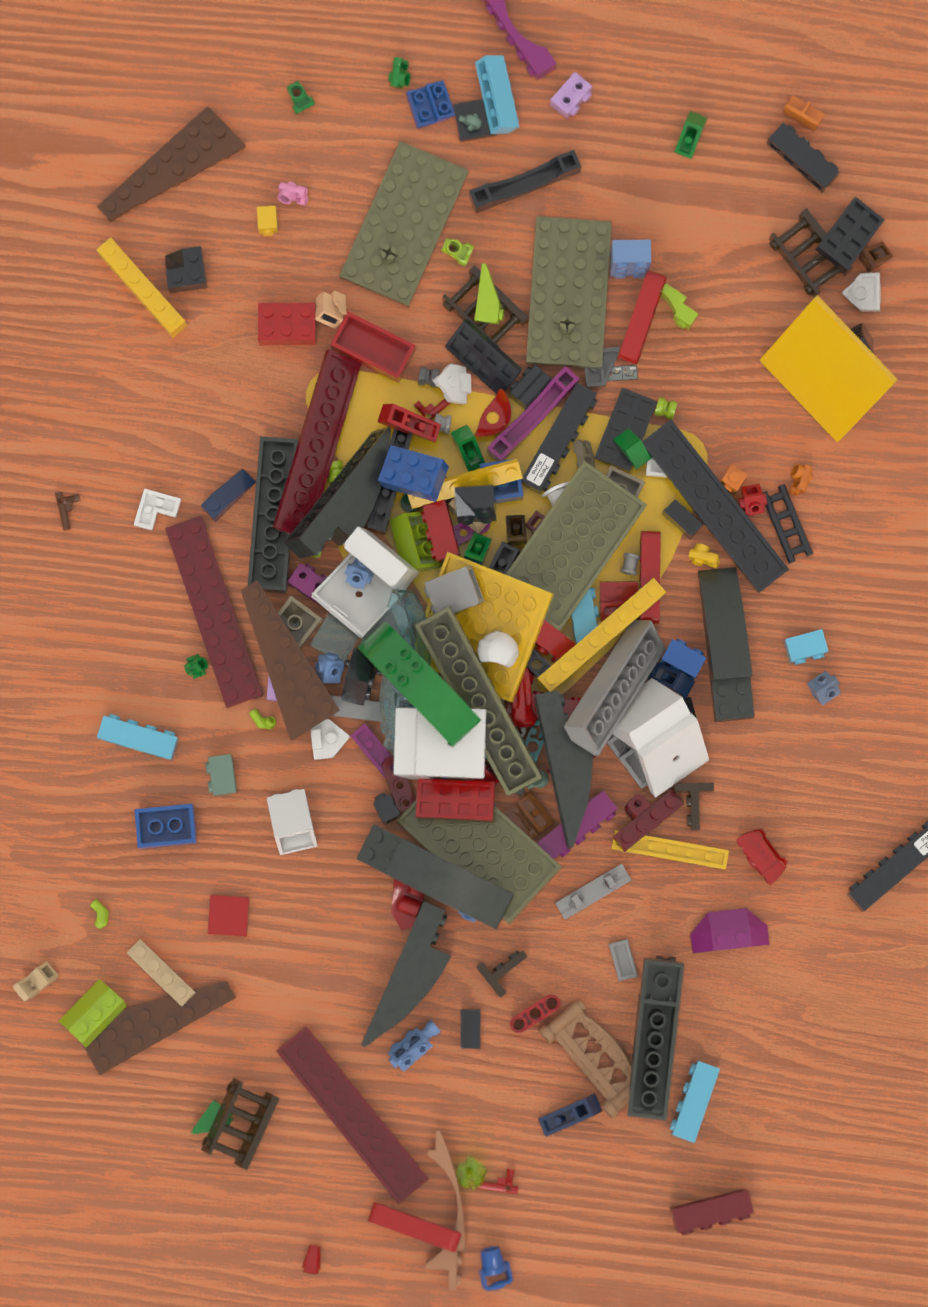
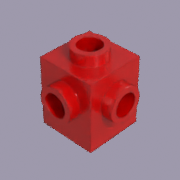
(752, 500)

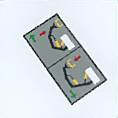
(626, 372)

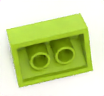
(412, 541)
(92, 1013)

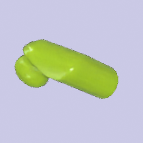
(262, 722)
(102, 914)

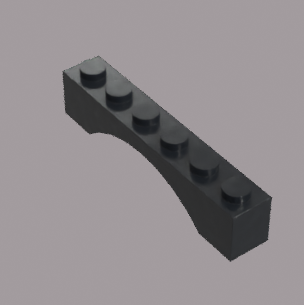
(539, 177)

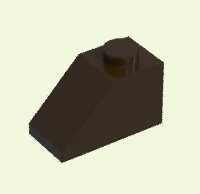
(516, 530)

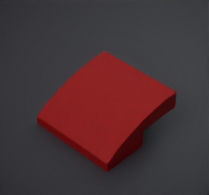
(615, 594)

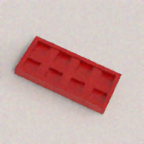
(455, 799)

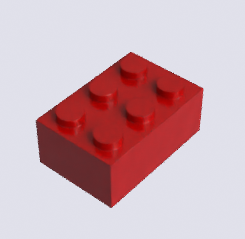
(286, 324)

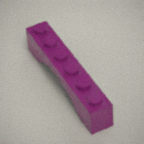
(536, 57)
(542, 406)

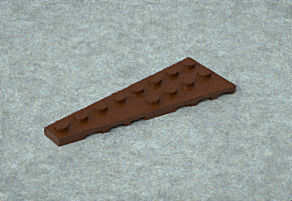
(190, 151)
(296, 685)
(150, 1023)

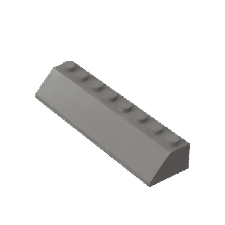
(615, 686)

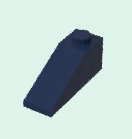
(227, 495)
(570, 1115)

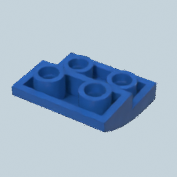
(430, 104)

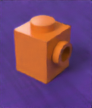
(733, 479)

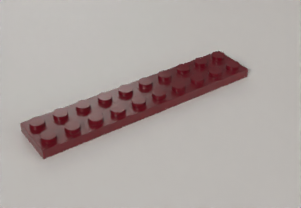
(317, 439)
(213, 612)
(352, 1115)

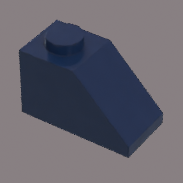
(672, 679)

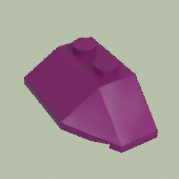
(729, 931)

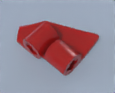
(405, 904)

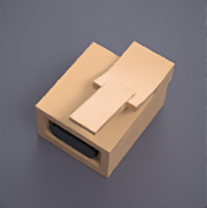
(330, 308)

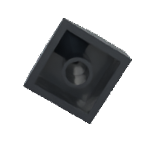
(185, 270)
(475, 504)
(358, 679)

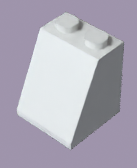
(291, 821)

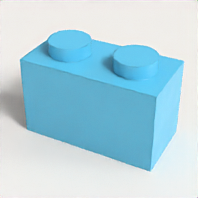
(806, 646)

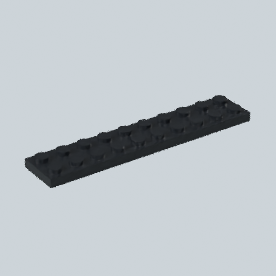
(714, 506)

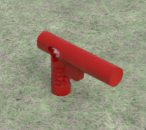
(430, 409)
(501, 1184)

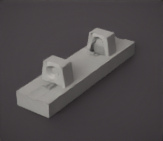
(593, 891)

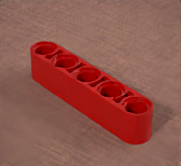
(642, 317)
(650, 568)
(414, 1227)

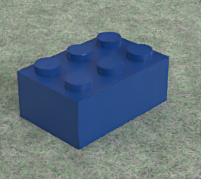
(413, 473)
(165, 826)

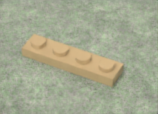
(161, 973)

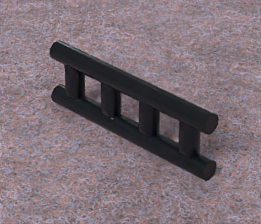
(797, 529)

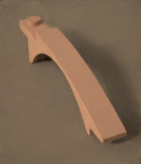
(447, 1259)

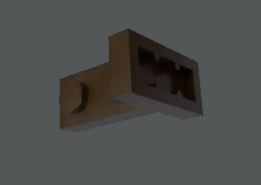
(693, 800)
(500, 970)

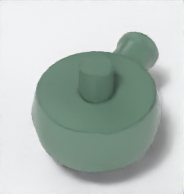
(471, 121)
(541, 782)

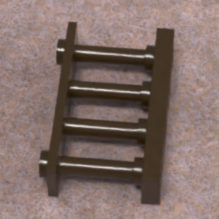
(808, 222)
(517, 315)
(258, 1124)

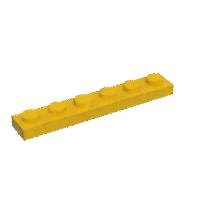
(490, 475)
(678, 851)

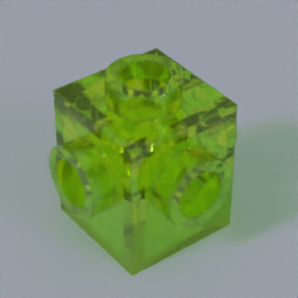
(471, 1173)

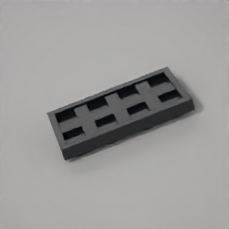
(850, 234)
(483, 357)
(630, 412)

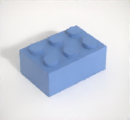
(630, 258)

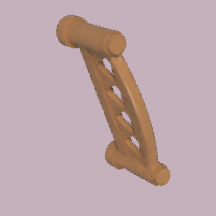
(562, 1030)

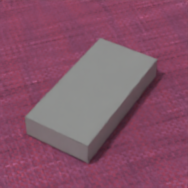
(623, 960)

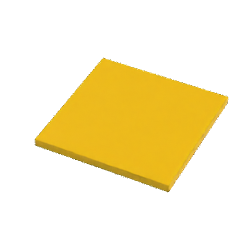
(828, 369)

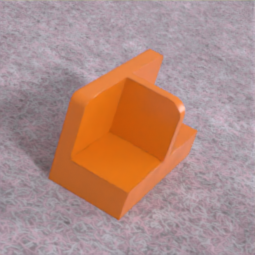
(803, 113)

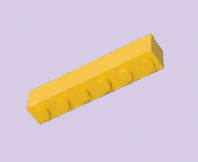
(141, 287)

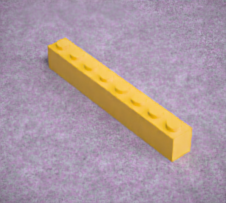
(601, 636)

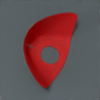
(502, 407)

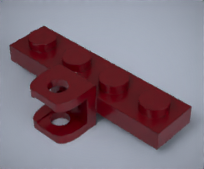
(645, 817)

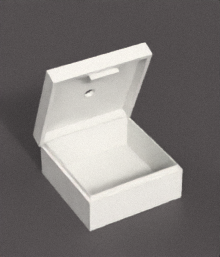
(389, 571)
(659, 730)
(425, 754)

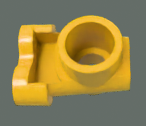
(700, 555)

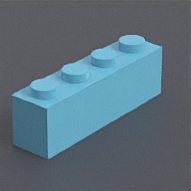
(497, 94)
(585, 616)
(138, 738)
(695, 1101)

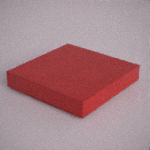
(228, 915)

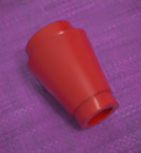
(312, 1260)

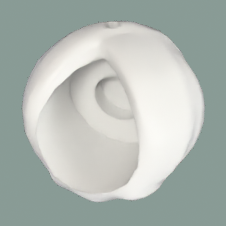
(498, 648)

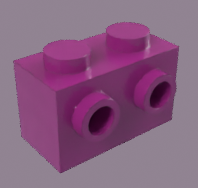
(306, 580)

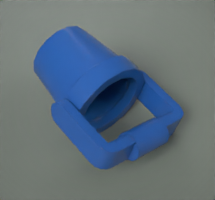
(494, 1264)

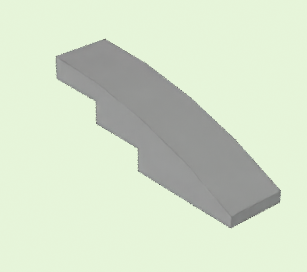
(369, 711)
(629, 759)

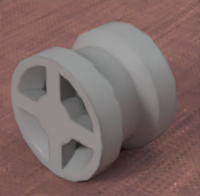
(445, 421)

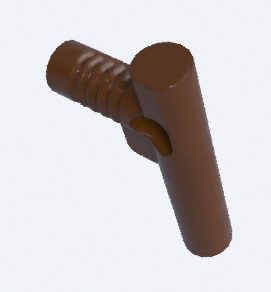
(65, 507)

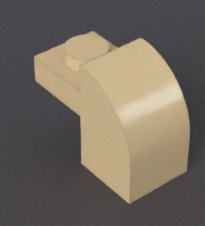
(36, 981)

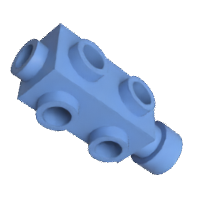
(412, 1046)

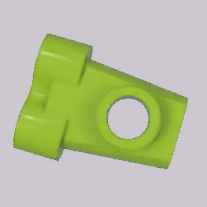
(461, 253)

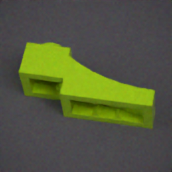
(683, 314)

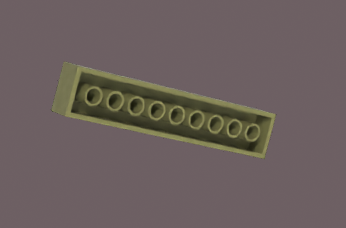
(470, 681)

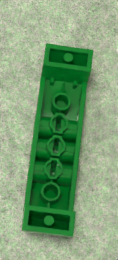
(419, 683)

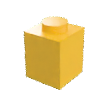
(267, 220)

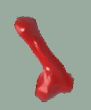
(522, 705)

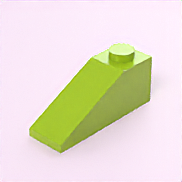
(488, 303)

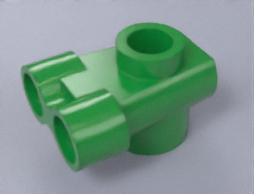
(399, 76)
(302, 101)

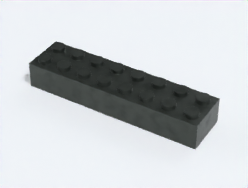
(268, 552)

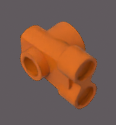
(802, 476)

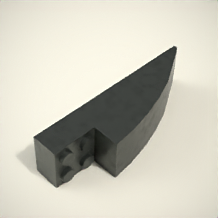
(345, 501)
(726, 645)
(568, 764)
(434, 876)
(413, 974)
(655, 1038)

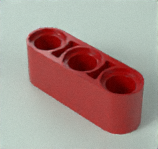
(525, 1015)

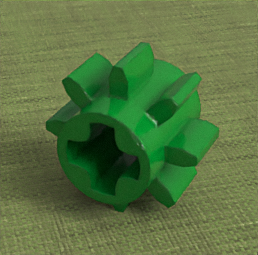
(196, 666)

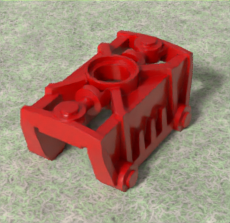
(762, 855)

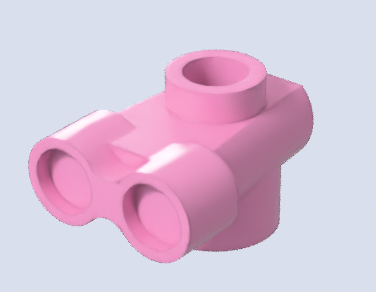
(290, 191)

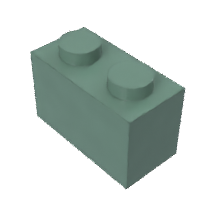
(222, 775)

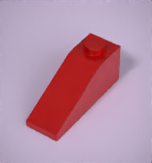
(409, 422)

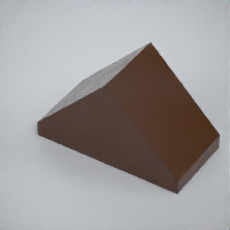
(875, 256)

